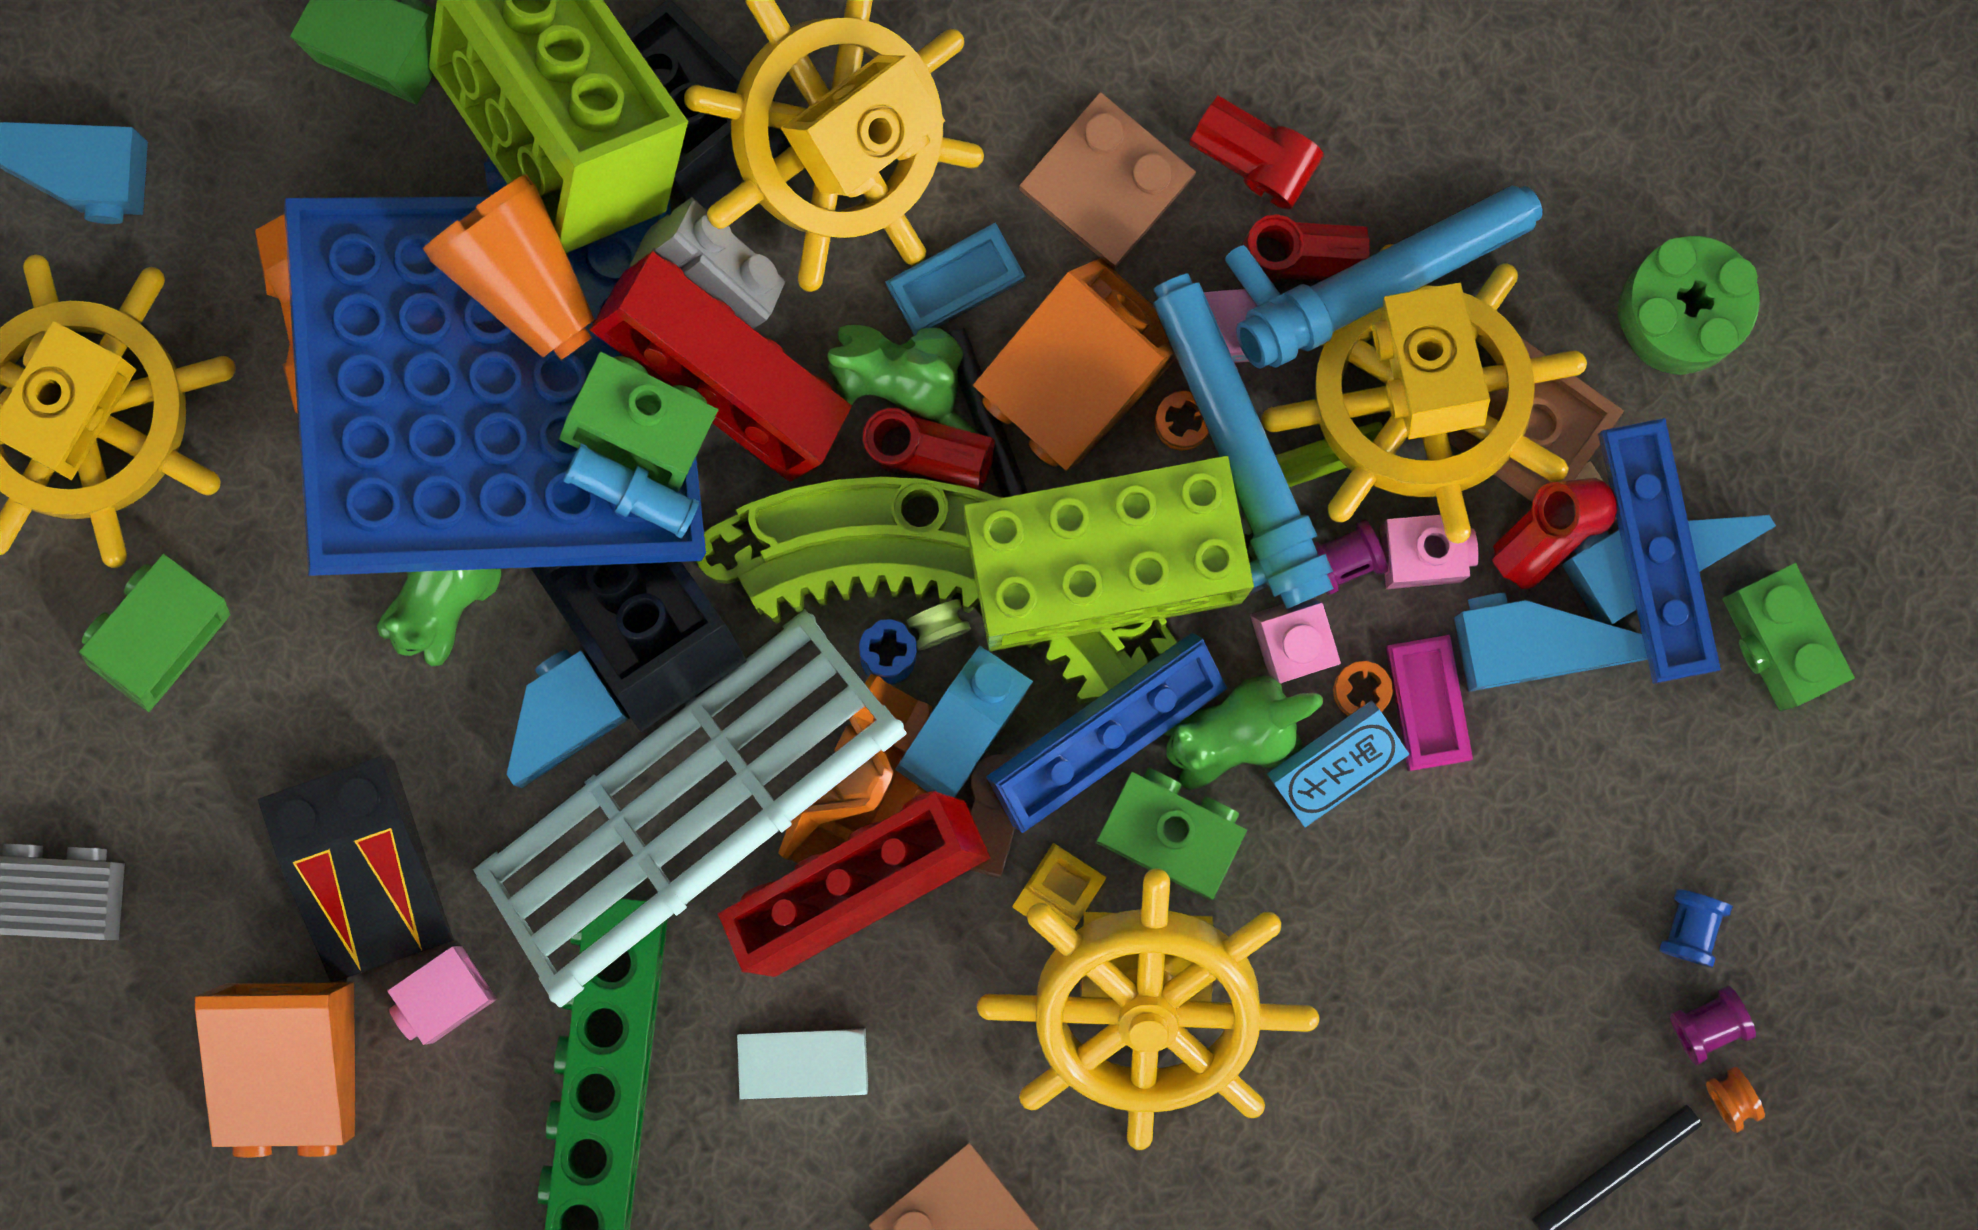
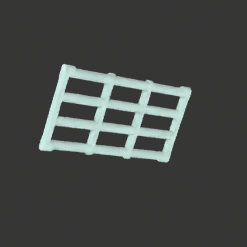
(624, 823)

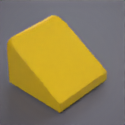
(1062, 884)

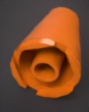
(517, 269)

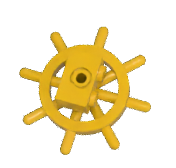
(842, 136)
(1432, 388)
(66, 402)
(1148, 980)

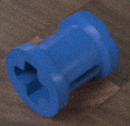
(874, 639)
(1695, 928)

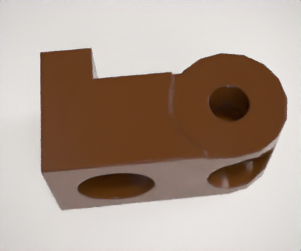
(990, 817)

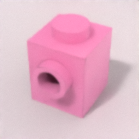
(1422, 554)

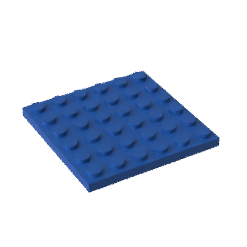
(430, 417)

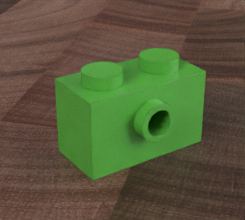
(372, 42)
(639, 420)
(153, 631)
(1787, 638)
(1172, 833)

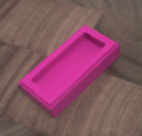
(1429, 702)

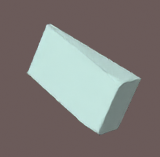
(802, 1064)

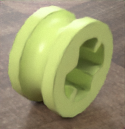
(938, 624)

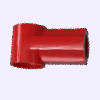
(1266, 157)
(1310, 248)
(933, 450)
(1553, 529)

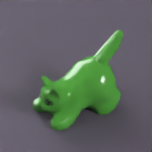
(913, 375)
(429, 610)
(1249, 727)

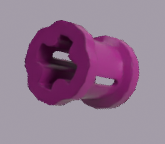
(1353, 555)
(1713, 1025)

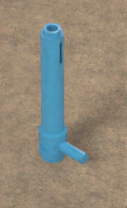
(1310, 315)
(1281, 534)

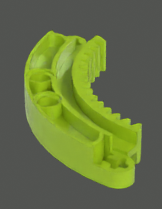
(857, 534)

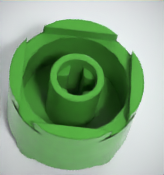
(1721, 289)

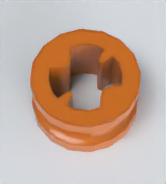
(1175, 403)
(1343, 687)
(1735, 1099)

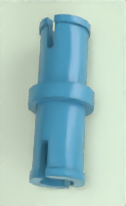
(631, 491)

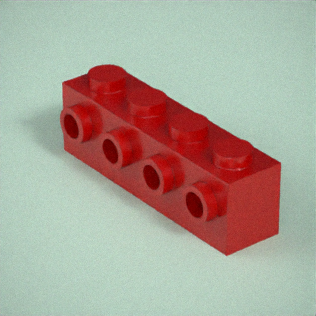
(700, 343)
(853, 884)

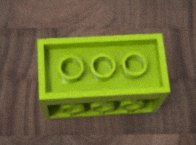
(567, 103)
(1108, 553)

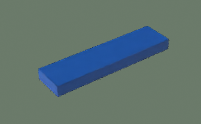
(1659, 551)
(1106, 732)

